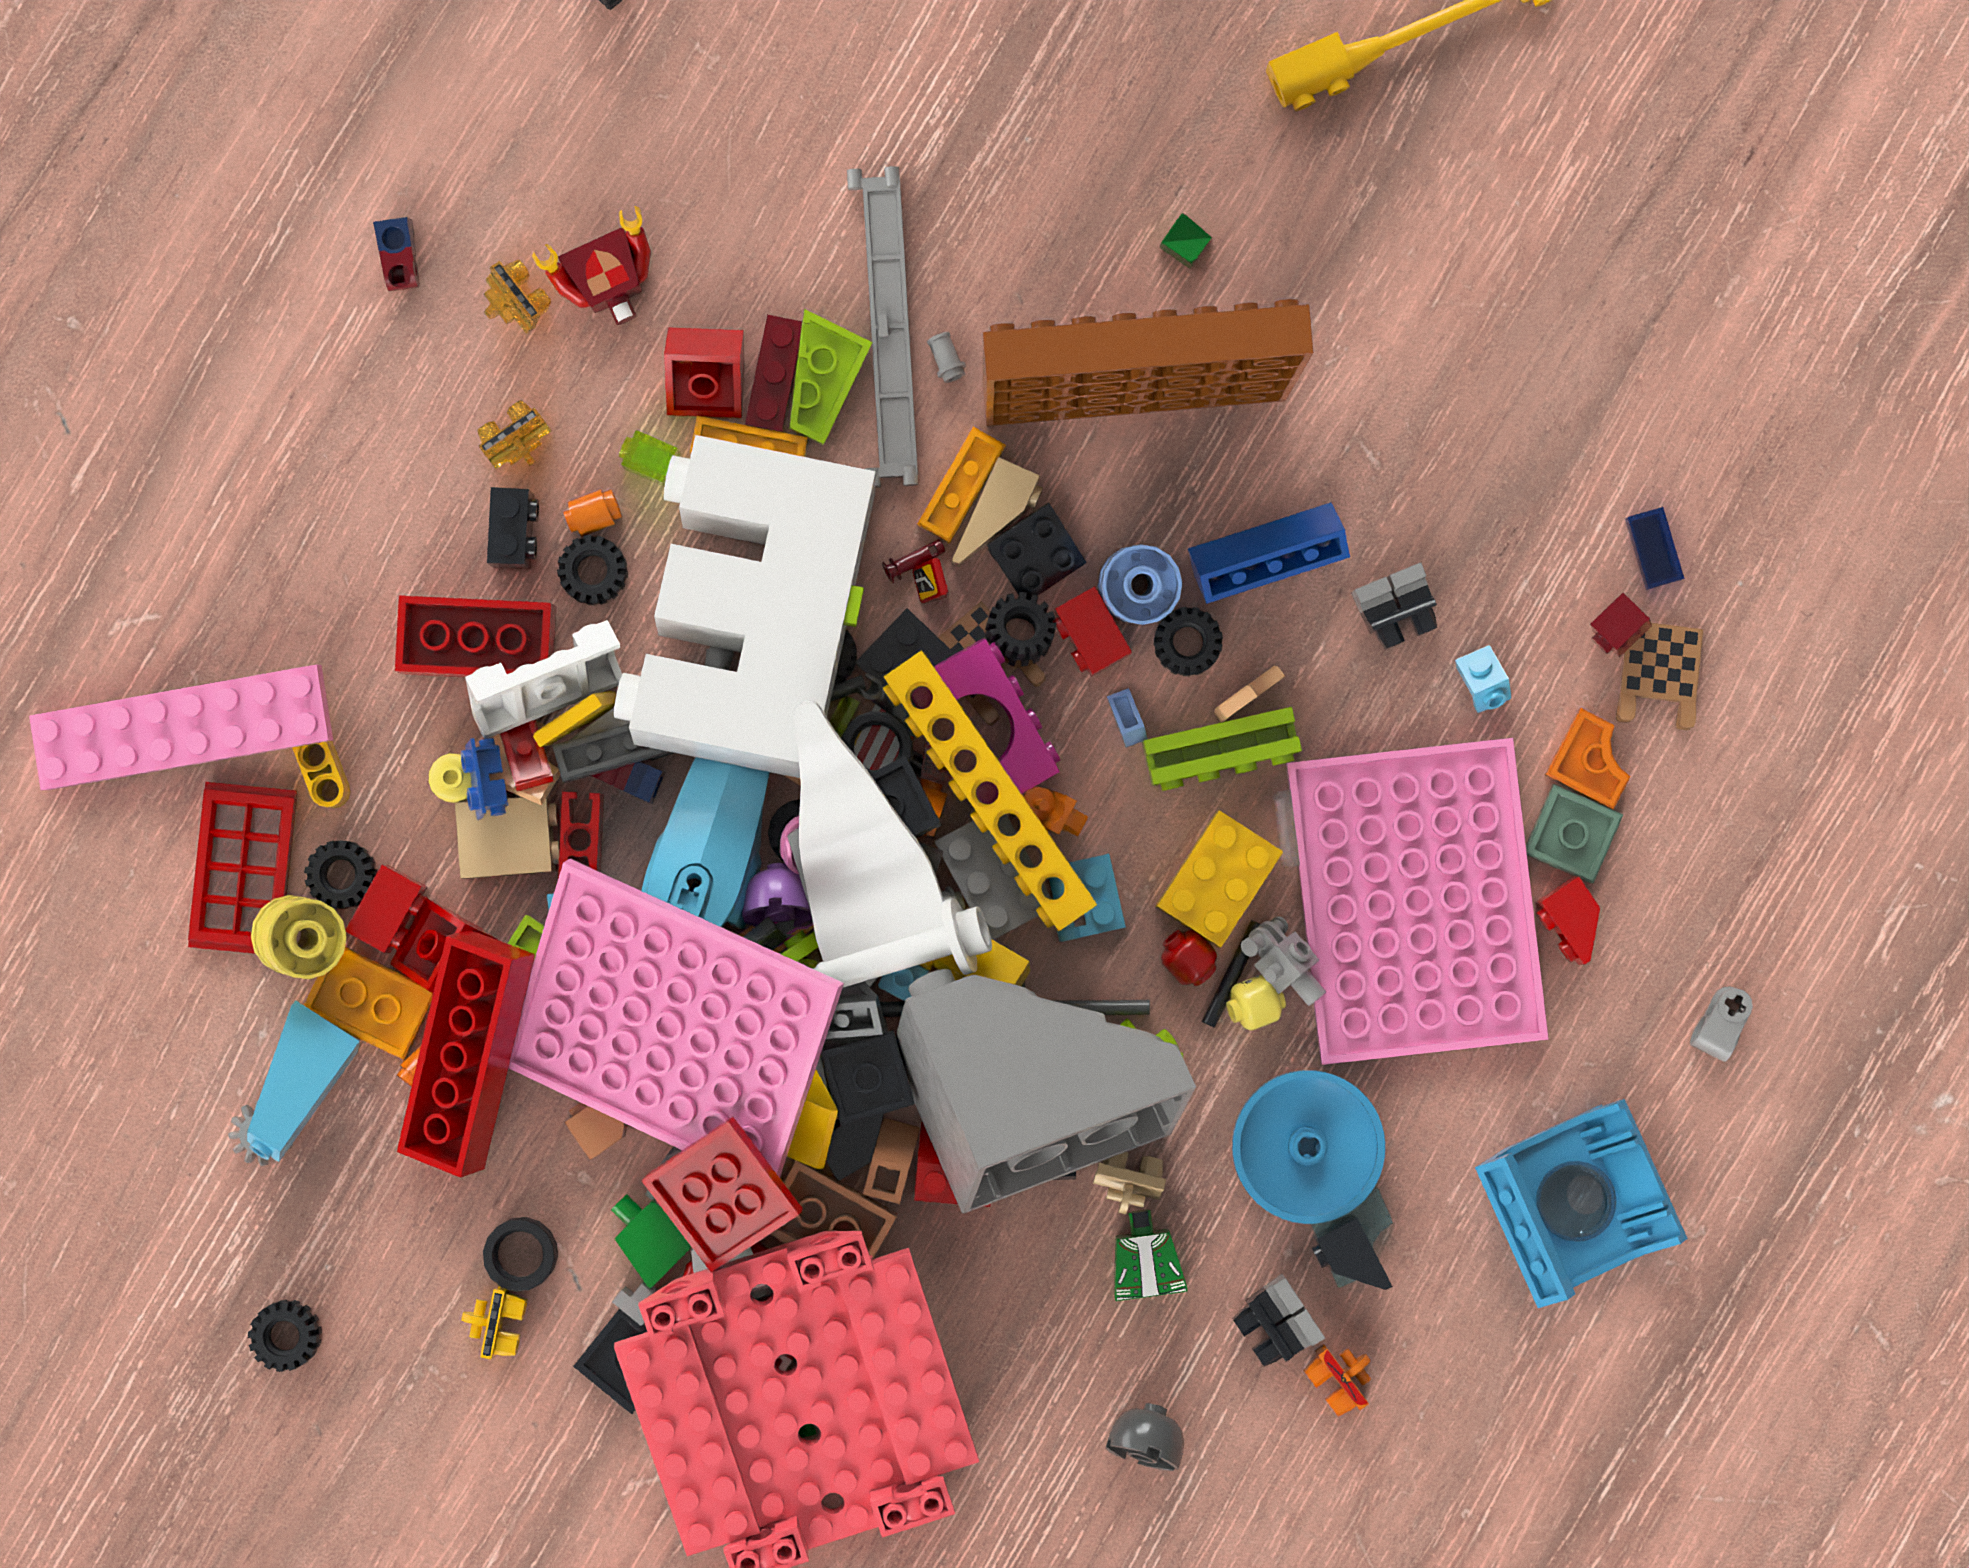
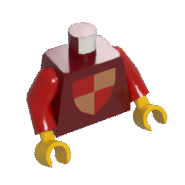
(603, 270)

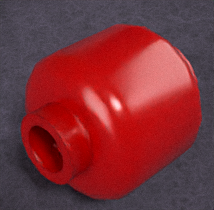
(1189, 957)

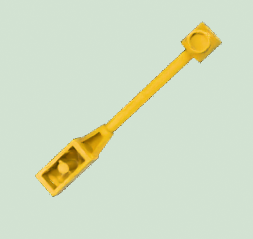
(1330, 64)

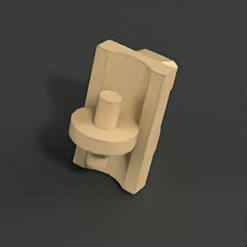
(1130, 1186)

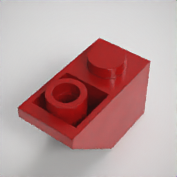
(1574, 918)

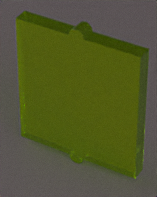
(843, 714)

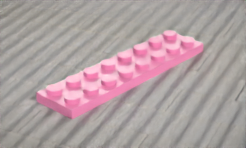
(181, 727)

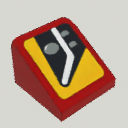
(930, 581)

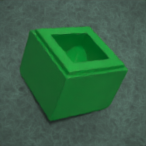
(1185, 241)

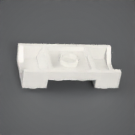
(537, 689)

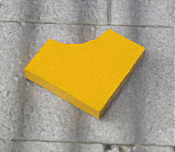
(576, 717)

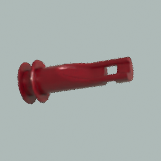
(911, 560)

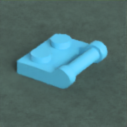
(1100, 881)

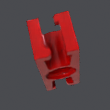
(594, 828)

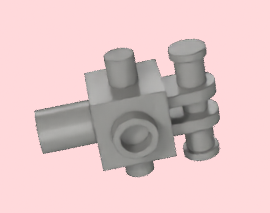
(1284, 959)

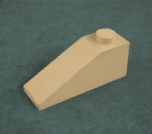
(999, 506)

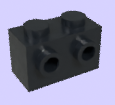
(511, 528)

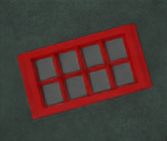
(239, 862)

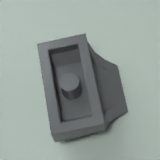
(857, 1013)

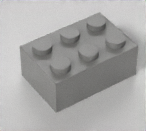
(986, 879)

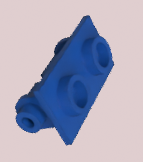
(480, 763)

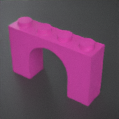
(979, 672)

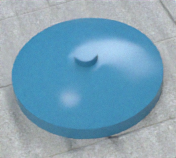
(1308, 1146)

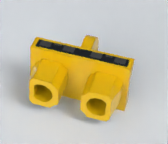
(495, 1339)

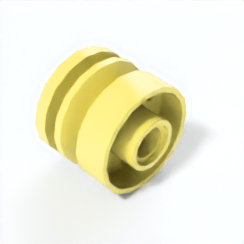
(320, 941)

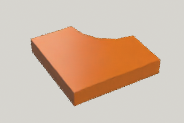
(1586, 761)

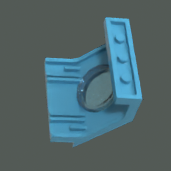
(1579, 1201)

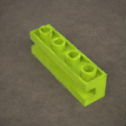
(1221, 747)

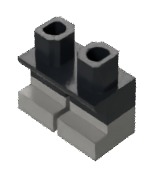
(1394, 600)
(1283, 1319)

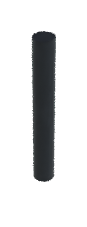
(1228, 981)

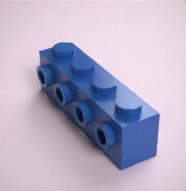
(1269, 552)

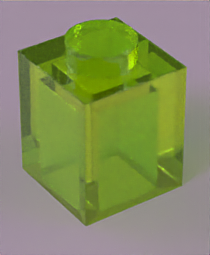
(647, 457)

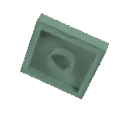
(1573, 833)

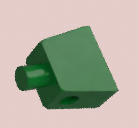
(649, 1239)

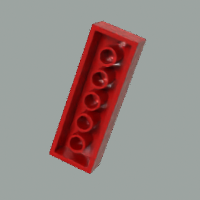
(465, 1053)

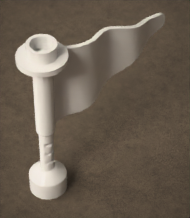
(867, 873)

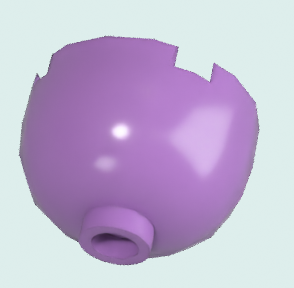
(776, 895)

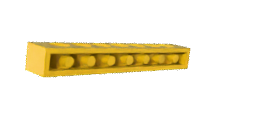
(921, 673)

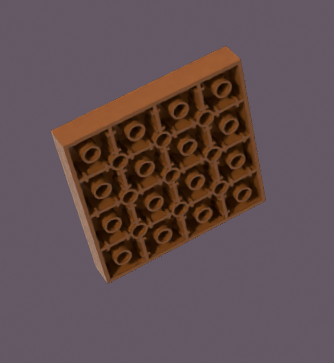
(1144, 363)

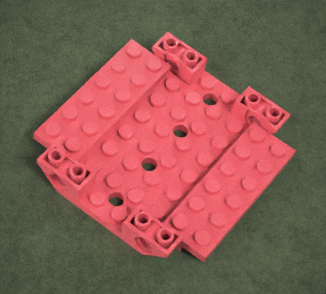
(730, 1419)

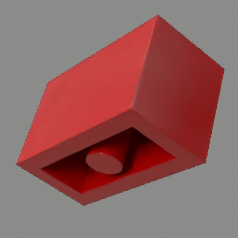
(1091, 632)
(387, 909)

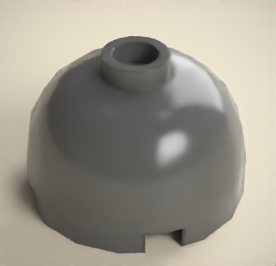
(1148, 1438)

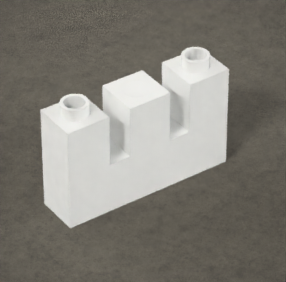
(774, 611)

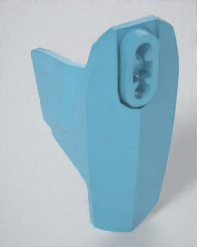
(712, 839)

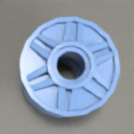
(1162, 579)

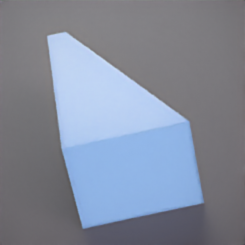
(1127, 717)

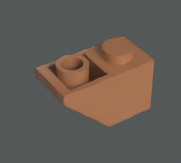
(594, 1129)
(891, 1160)

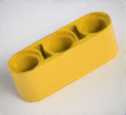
(328, 770)

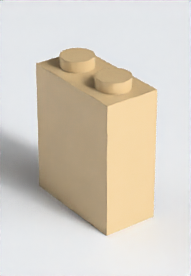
(510, 842)

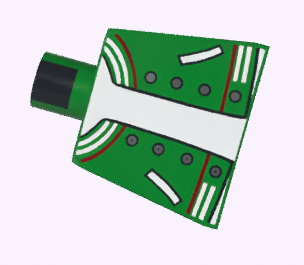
(1146, 1261)

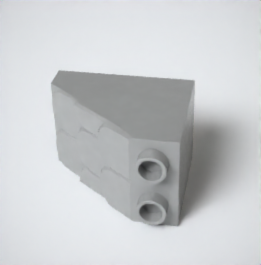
(1030, 1084)

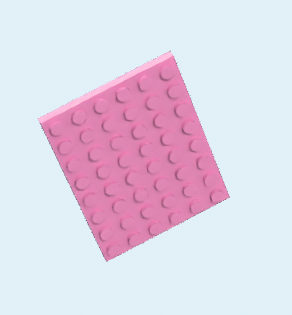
(1417, 901)
(669, 1017)

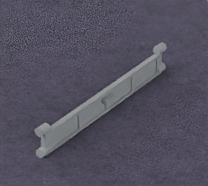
(889, 324)

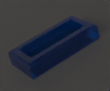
(1654, 548)

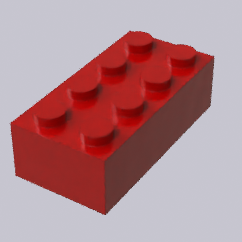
(466, 634)

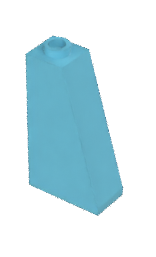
(301, 1074)

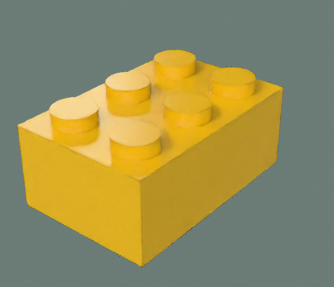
(1219, 878)

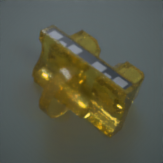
(508, 298)
(516, 439)

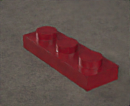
(774, 374)

